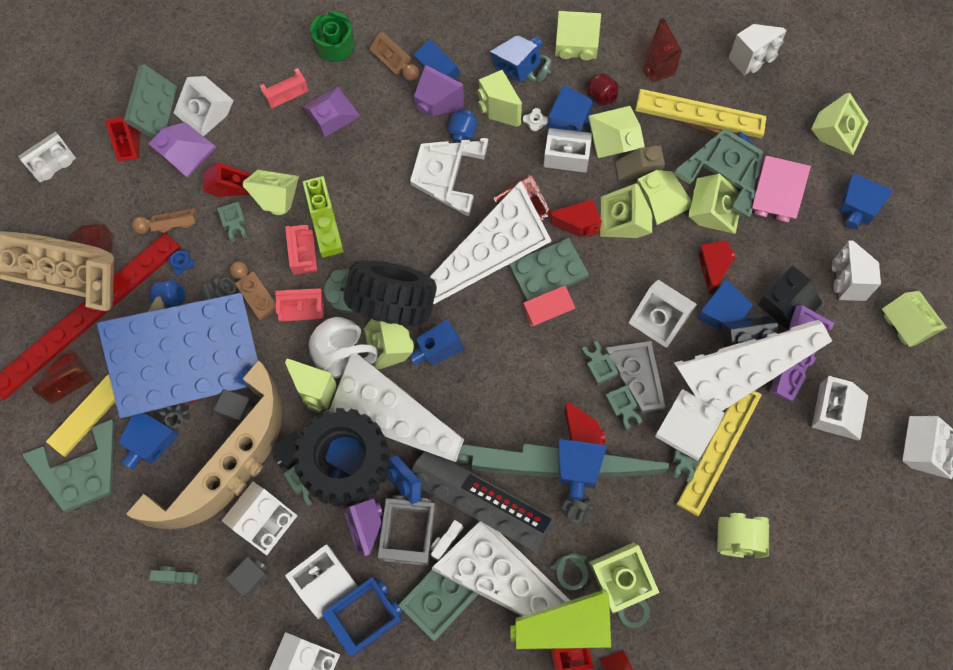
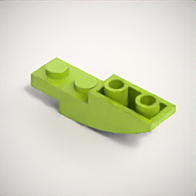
(323, 217)

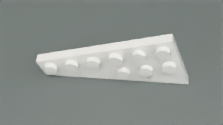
(500, 239)
(746, 366)
(393, 410)
(499, 572)

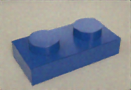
(404, 480)

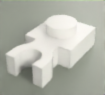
(441, 546)

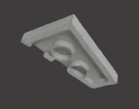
(639, 372)

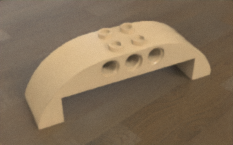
(58, 266)
(229, 467)

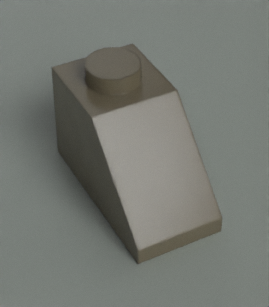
(640, 163)

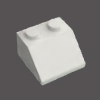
(202, 104)
(662, 313)
(690, 425)

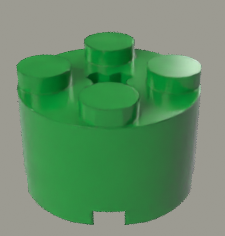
(332, 36)

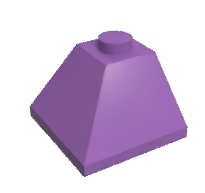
(438, 93)
(331, 111)
(182, 147)
(363, 525)

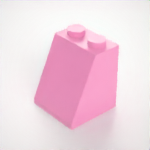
(779, 188)

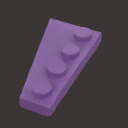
(789, 382)

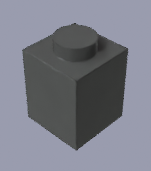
(233, 406)
(248, 576)

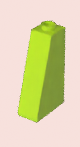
(571, 624)

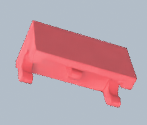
(285, 90)
(301, 249)
(299, 304)
(548, 306)

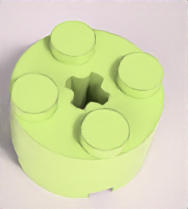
(743, 536)

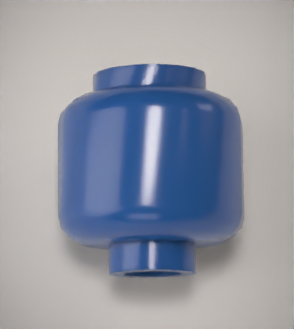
(462, 125)
(170, 291)

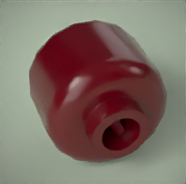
(603, 89)

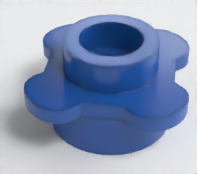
(178, 256)

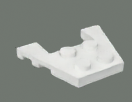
(438, 167)

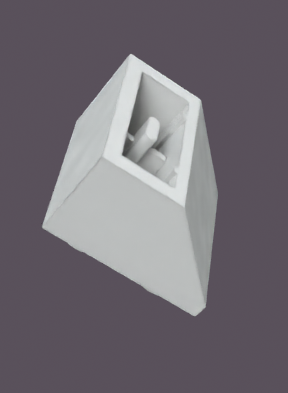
(755, 47)
(567, 150)
(47, 157)
(856, 273)
(840, 408)
(929, 446)
(259, 518)
(321, 581)
(302, 655)

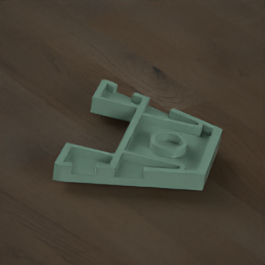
(734, 160)
(81, 478)

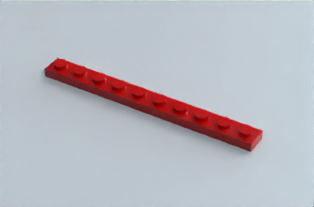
(84, 317)

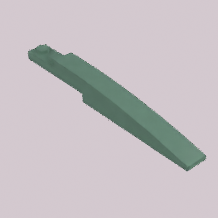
(543, 461)

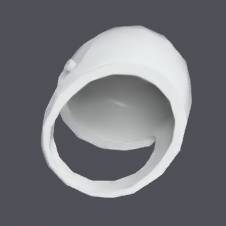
(334, 343)

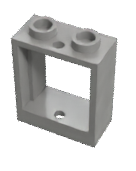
(403, 556)

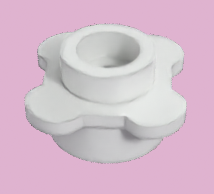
(535, 125)

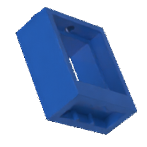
(340, 630)

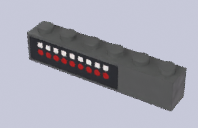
(482, 500)

